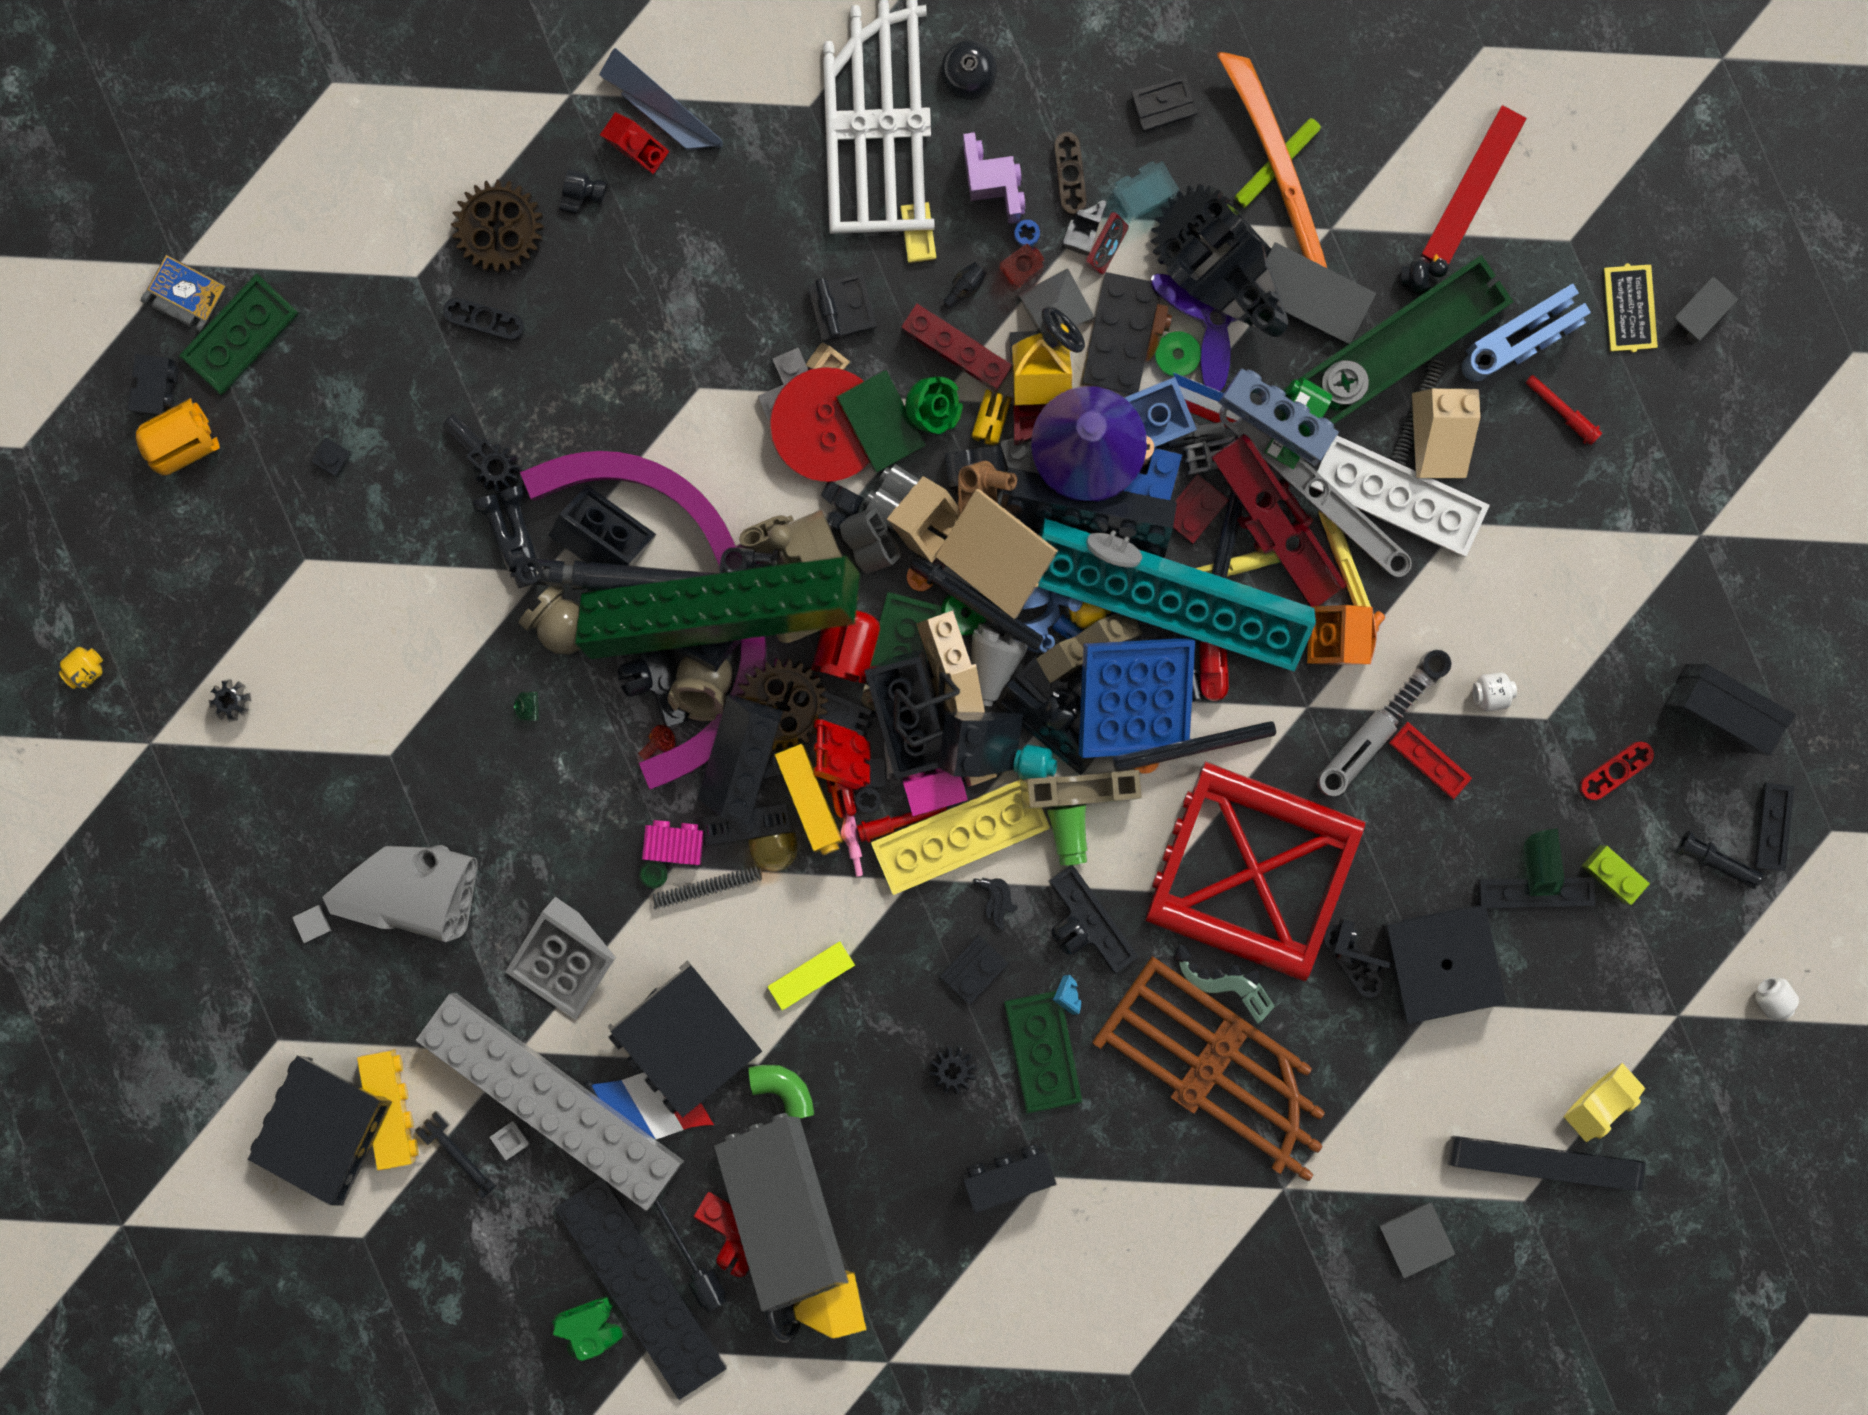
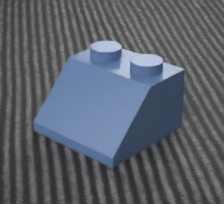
(1163, 412)

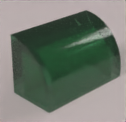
(1544, 863)

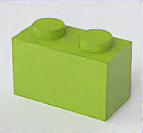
(1615, 875)

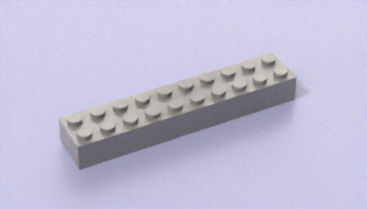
(550, 1100)

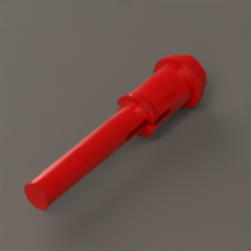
(1575, 420)
(887, 825)

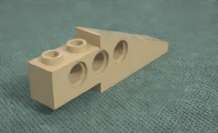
(948, 655)

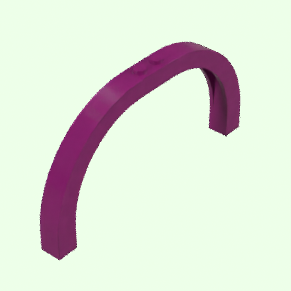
(606, 465)

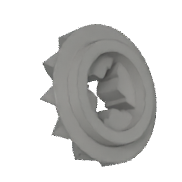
(1352, 372)

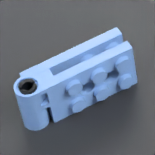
(1495, 350)

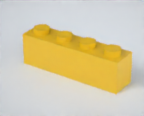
(382, 1077)

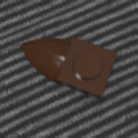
(1160, 324)

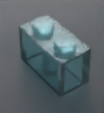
(1144, 191)

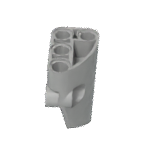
(409, 891)

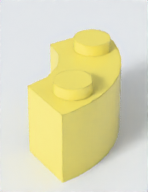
(1604, 1103)

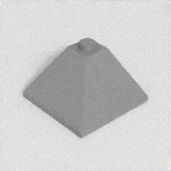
(562, 959)

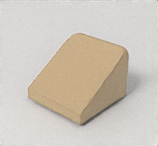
(826, 357)

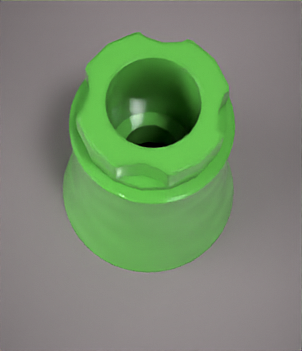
(1069, 833)

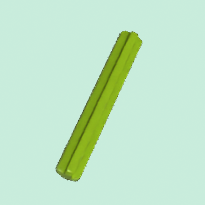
(1266, 173)

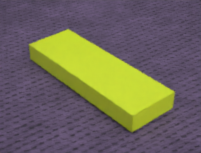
(811, 975)

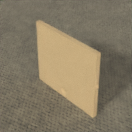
(996, 553)

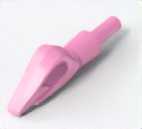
(850, 835)

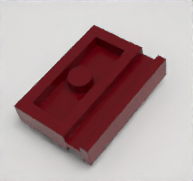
(1197, 508)

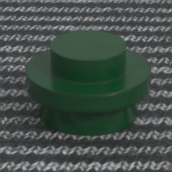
(653, 874)

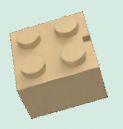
(924, 507)

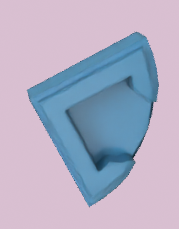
(1068, 996)

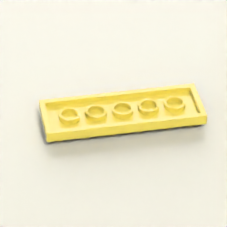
(957, 837)

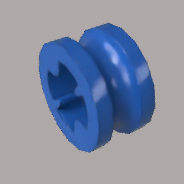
(1029, 225)

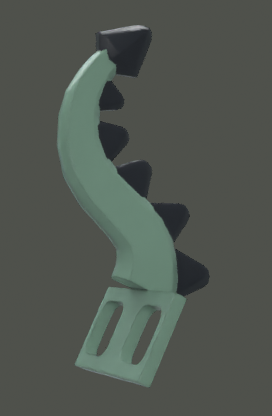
(1223, 982)

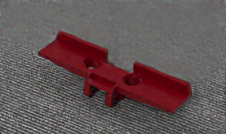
(1308, 563)

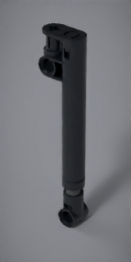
(606, 576)

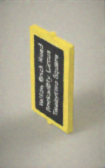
(1630, 308)

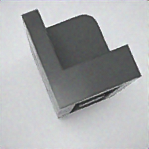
(1705, 309)

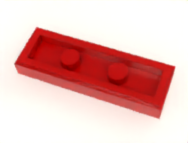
(1430, 760)

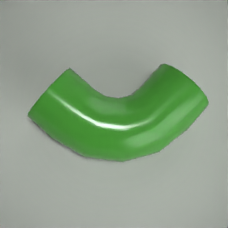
(784, 1084)

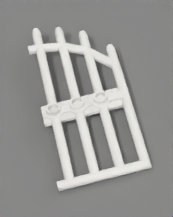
(876, 124)

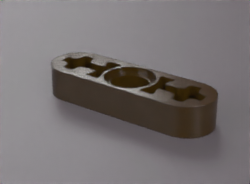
(1080, 194)

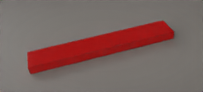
(1474, 184)

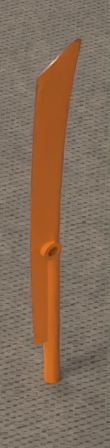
(1254, 98)

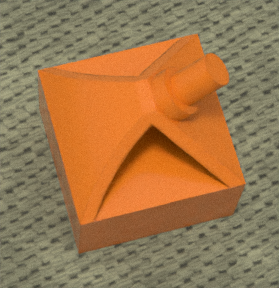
(1344, 635)

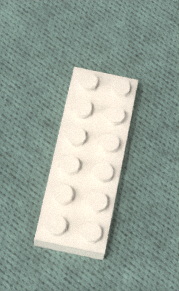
(1400, 498)

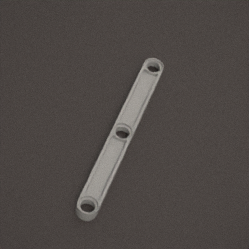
(1330, 502)

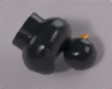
(1417, 273)

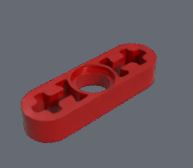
(1629, 752)

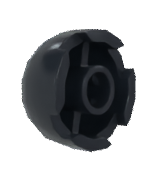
(959, 74)

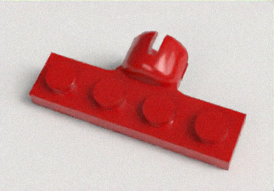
(720, 1217)

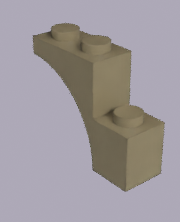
(1068, 655)

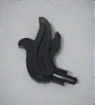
(999, 900)

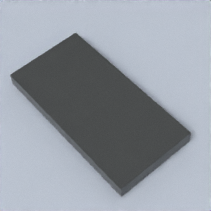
(1318, 293)

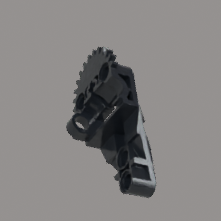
(1237, 276)

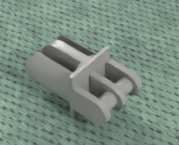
(1207, 455)

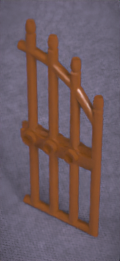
(1213, 1060)

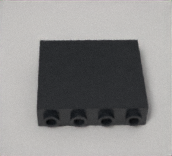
(684, 1041)
(318, 1131)

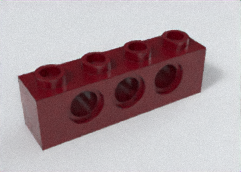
(956, 348)

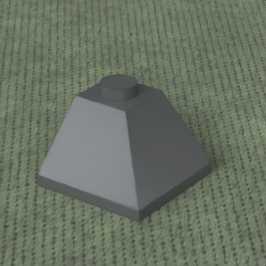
(1058, 292)

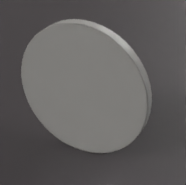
(1114, 549)

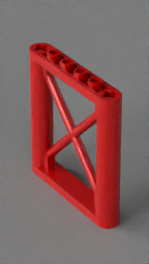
(1226, 786)

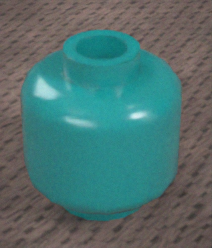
(1034, 762)

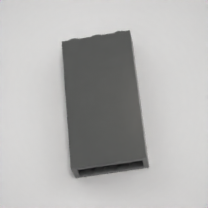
(780, 1213)

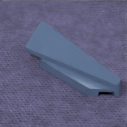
(657, 103)

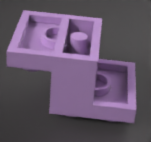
(993, 178)

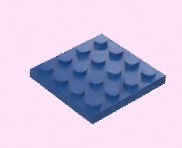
(1135, 695)

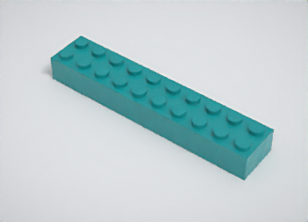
(1180, 599)

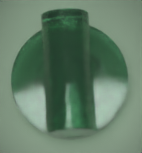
(527, 706)

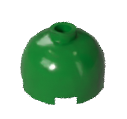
(933, 405)

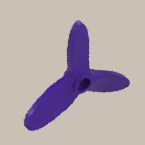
(1215, 341)

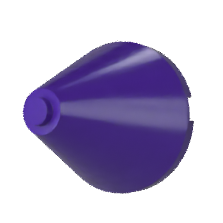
(1088, 444)

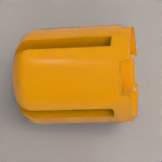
(175, 438)

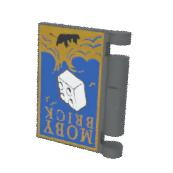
(183, 293)

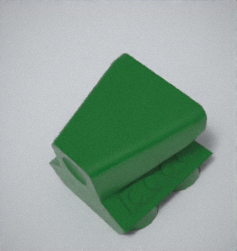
(587, 1329)

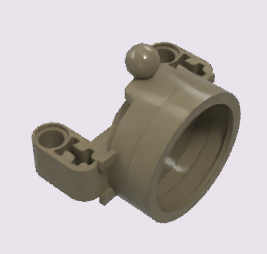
(796, 542)

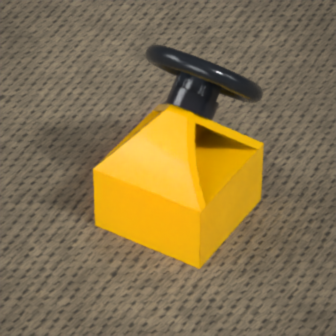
(1043, 360)
(829, 1313)

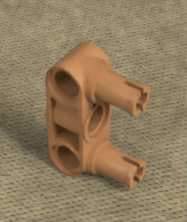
(983, 477)

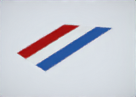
(1203, 400)

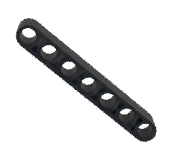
(1546, 1163)

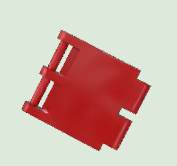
(843, 754)

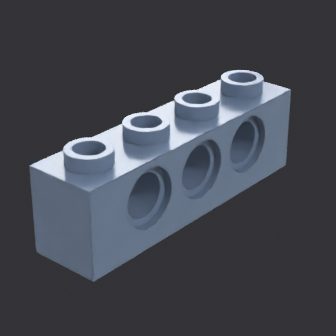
(1262, 416)

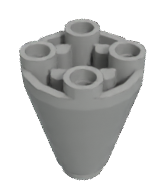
(995, 658)

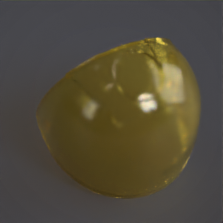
(775, 851)

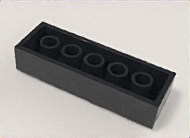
(1140, 517)

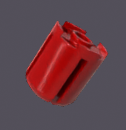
(847, 649)

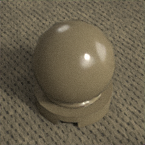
(554, 621)
(700, 689)

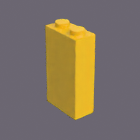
(809, 799)

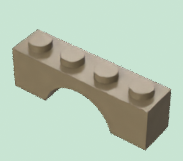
(1080, 789)

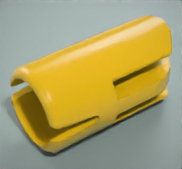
(988, 426)

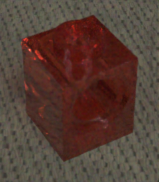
(1016, 277)

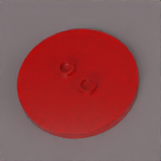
(812, 429)

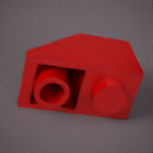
(634, 142)

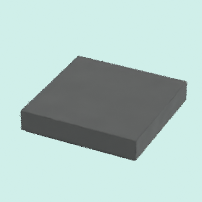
(1417, 1239)

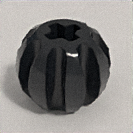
(230, 709)

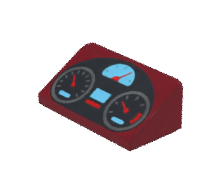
(1107, 244)

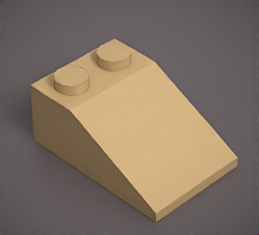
(1445, 431)

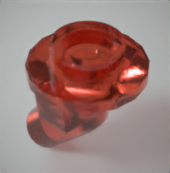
(661, 739)

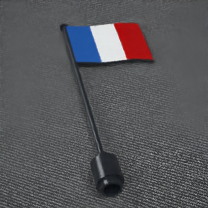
(646, 1110)

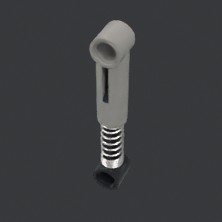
(1381, 725)

